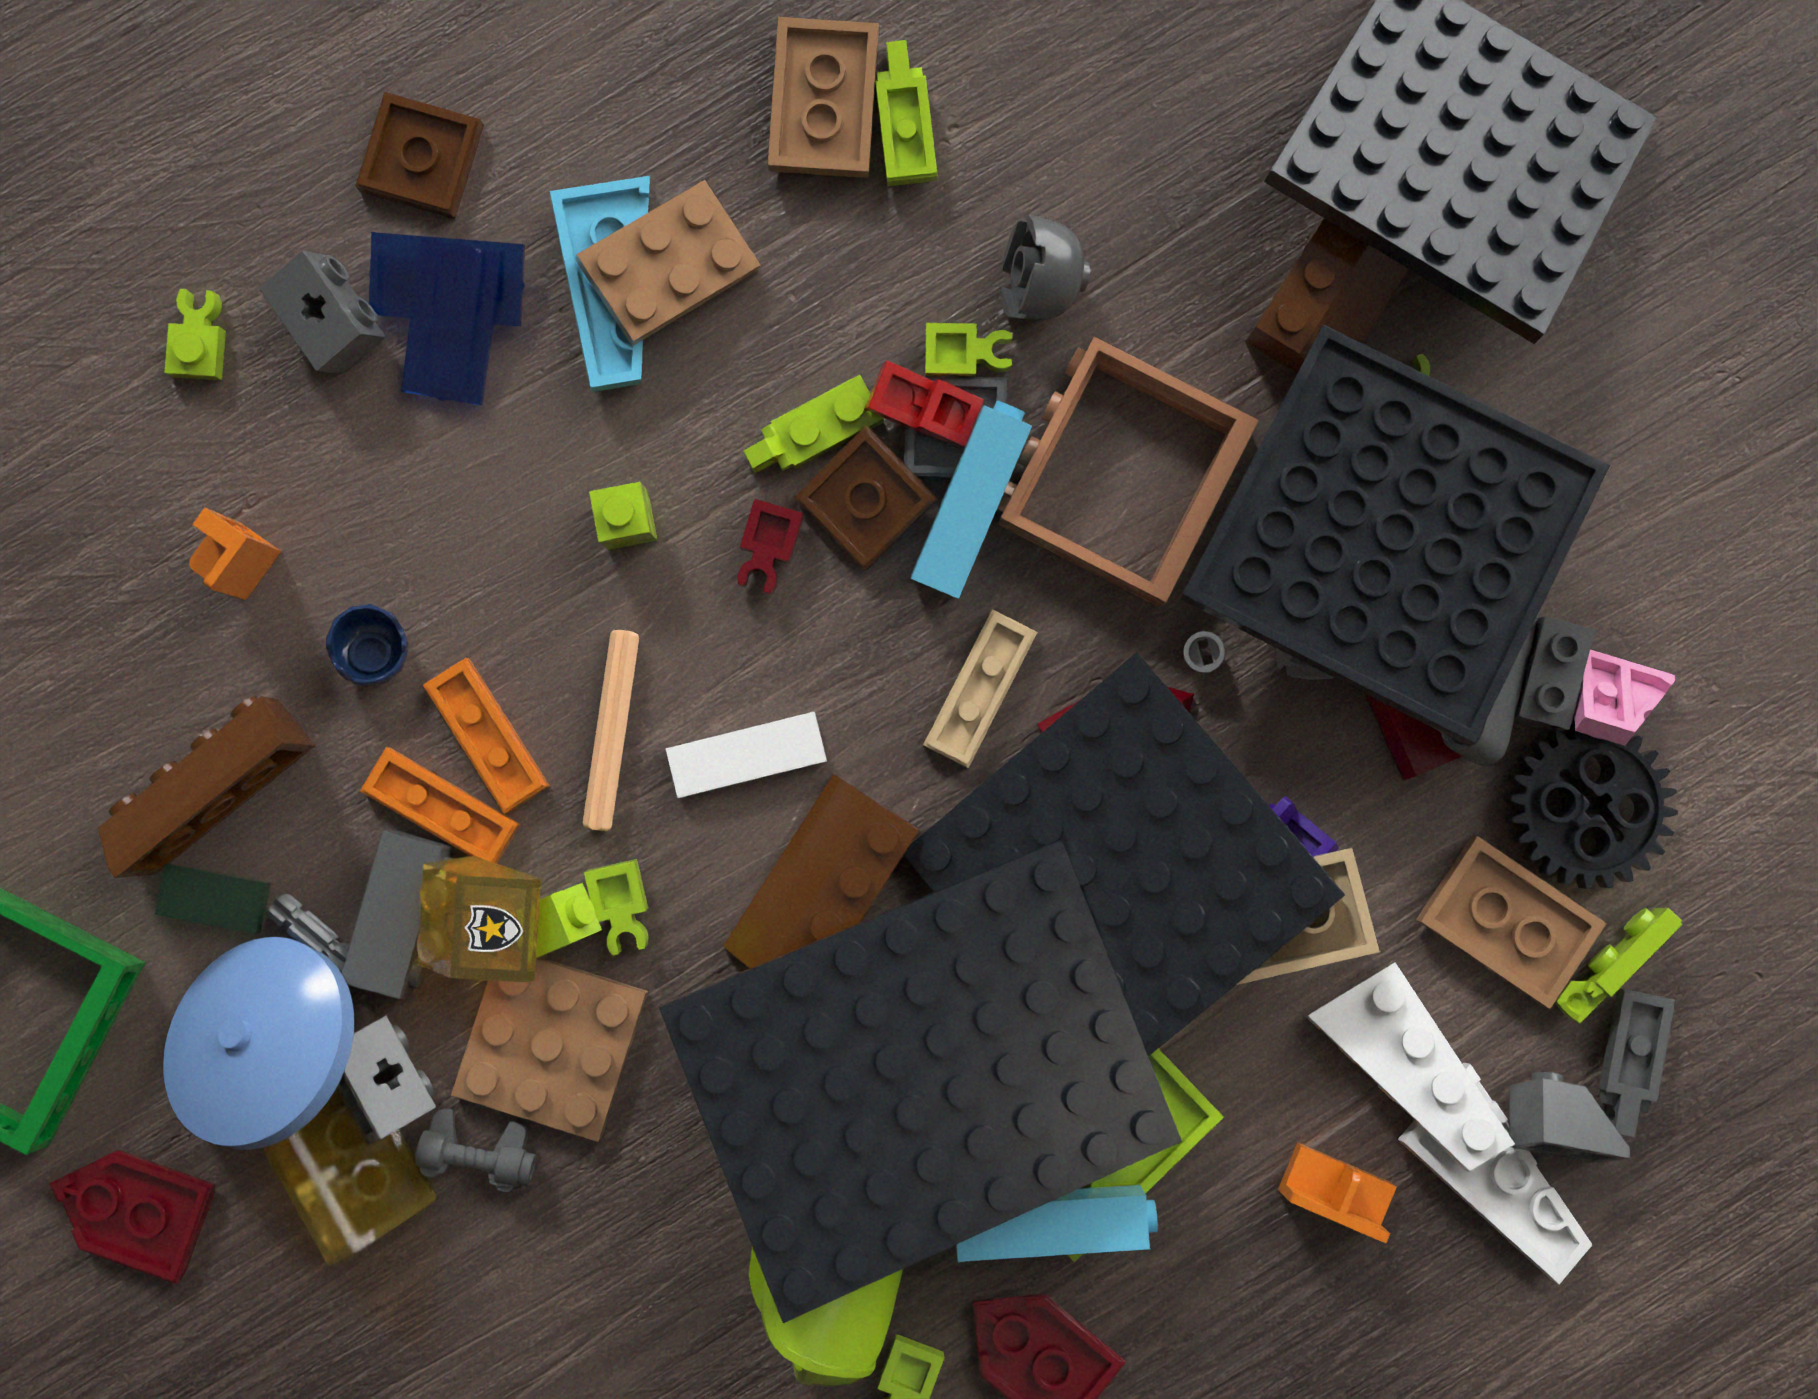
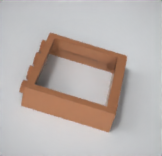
(1167, 389)

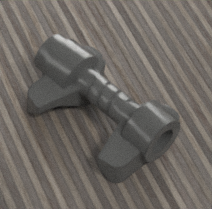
(506, 1165)

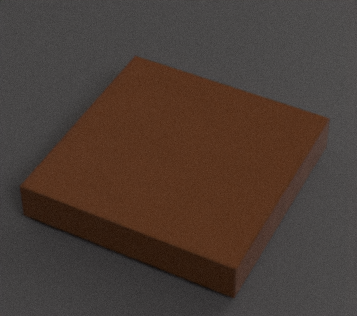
(419, 155)
(866, 498)

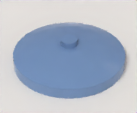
(258, 1043)

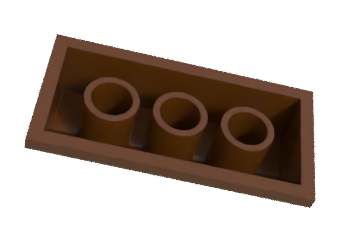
(1330, 284)
(202, 788)
(823, 875)

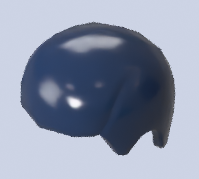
(367, 645)

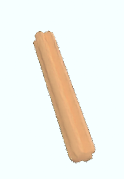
(610, 730)

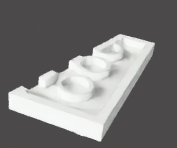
(1405, 1053)
(1510, 1198)

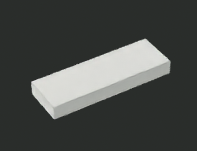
(746, 755)

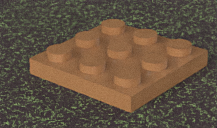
(551, 1047)

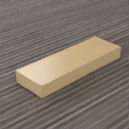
(980, 688)

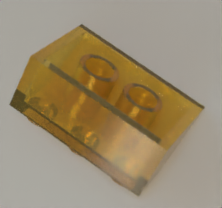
(345, 1187)

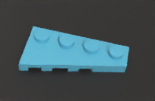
(582, 219)

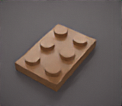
(823, 97)
(667, 262)
(1511, 922)

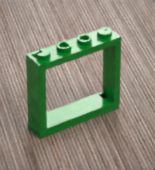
(86, 1034)

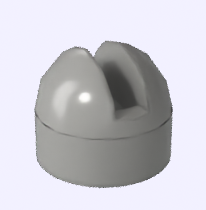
(1194, 655)

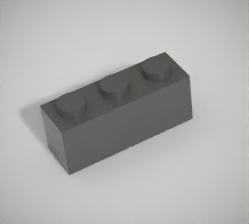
(388, 923)

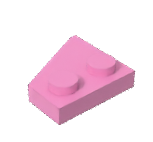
(1617, 697)

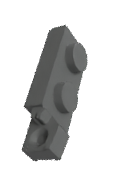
(1634, 1057)

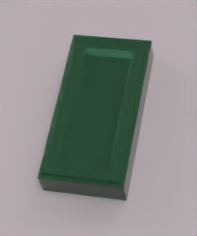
(212, 898)

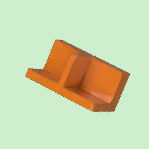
(230, 555)
(1337, 1191)

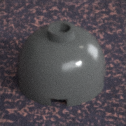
(1044, 268)

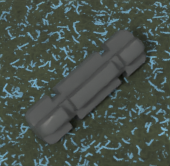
(307, 929)

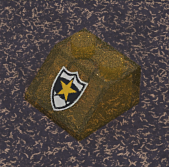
(478, 920)

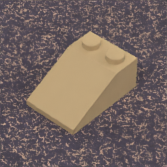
(1336, 935)

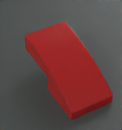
(924, 404)

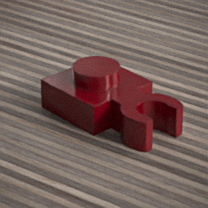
(770, 537)

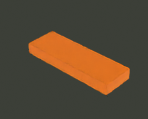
(486, 735)
(439, 806)

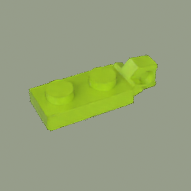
(905, 120)
(814, 428)
(1614, 966)

